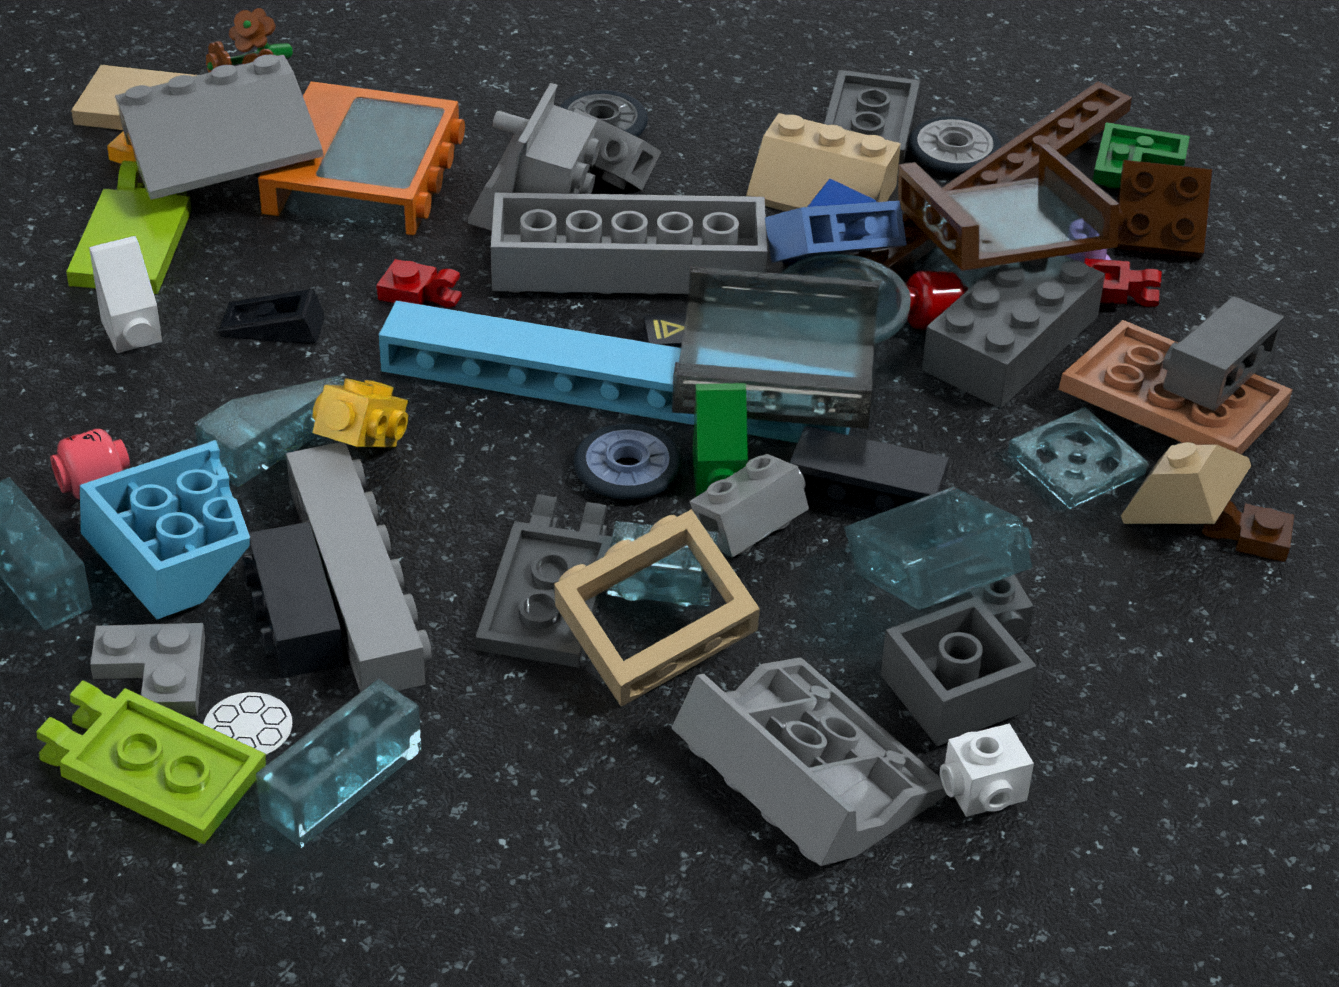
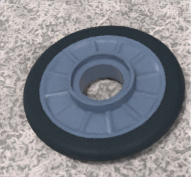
(600, 472)

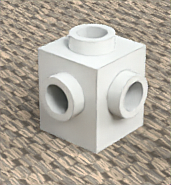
(987, 770)

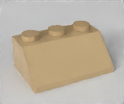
(804, 155)

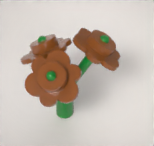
(249, 31)

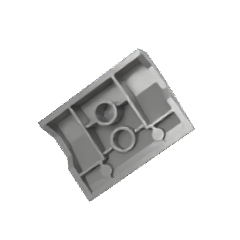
(217, 125)
(807, 758)

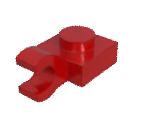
(1122, 281)
(418, 282)

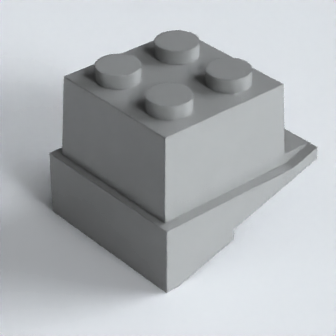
(544, 156)

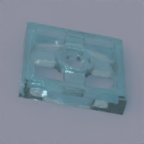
(1094, 480)

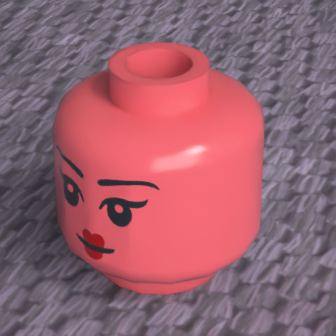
(87, 458)

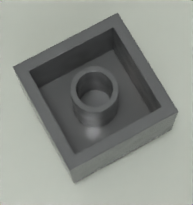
(957, 670)

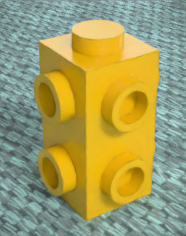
(360, 414)

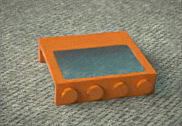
(373, 150)

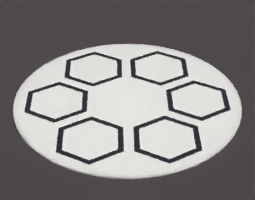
(252, 719)

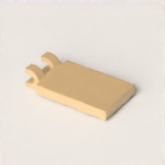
(98, 103)

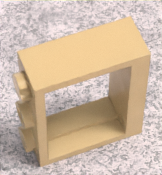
(677, 651)

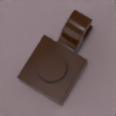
(1256, 529)

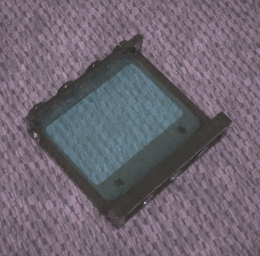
(789, 337)

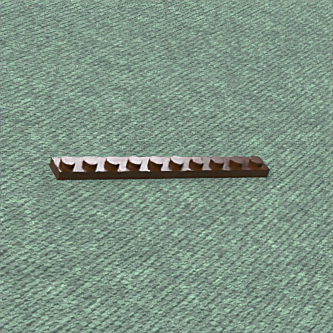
(1019, 160)

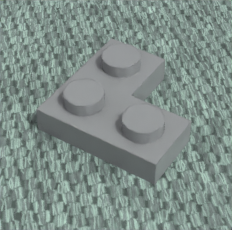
(162, 654)

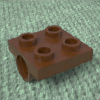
(1163, 208)

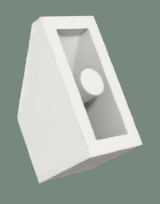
(125, 295)

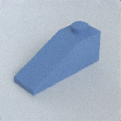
(834, 230)

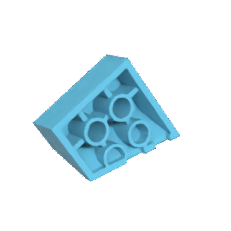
(167, 527)

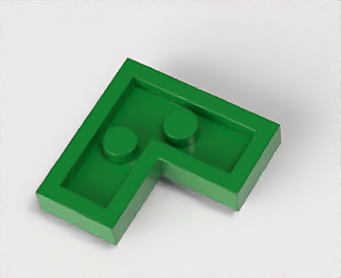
(1135, 144)

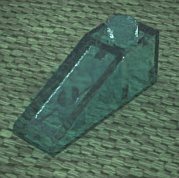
(262, 427)

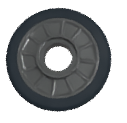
(617, 107)

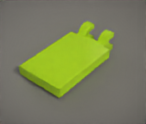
(132, 213)
(151, 760)

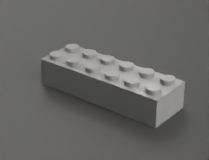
(621, 241)

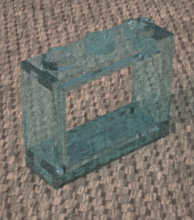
(939, 547)

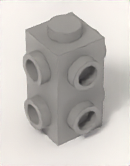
(622, 156)
(752, 503)

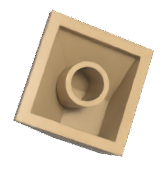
(1188, 486)

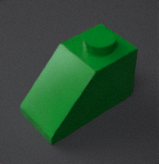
(719, 433)

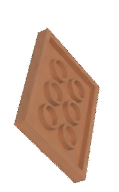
(1128, 379)

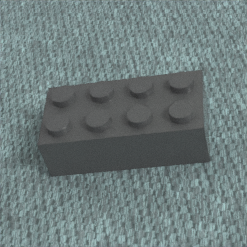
(1012, 325)

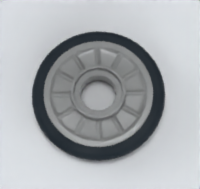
(931, 142)

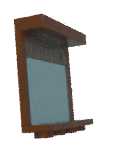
(1013, 219)

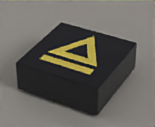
(664, 329)

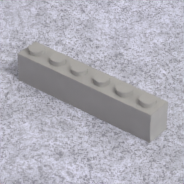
(361, 578)

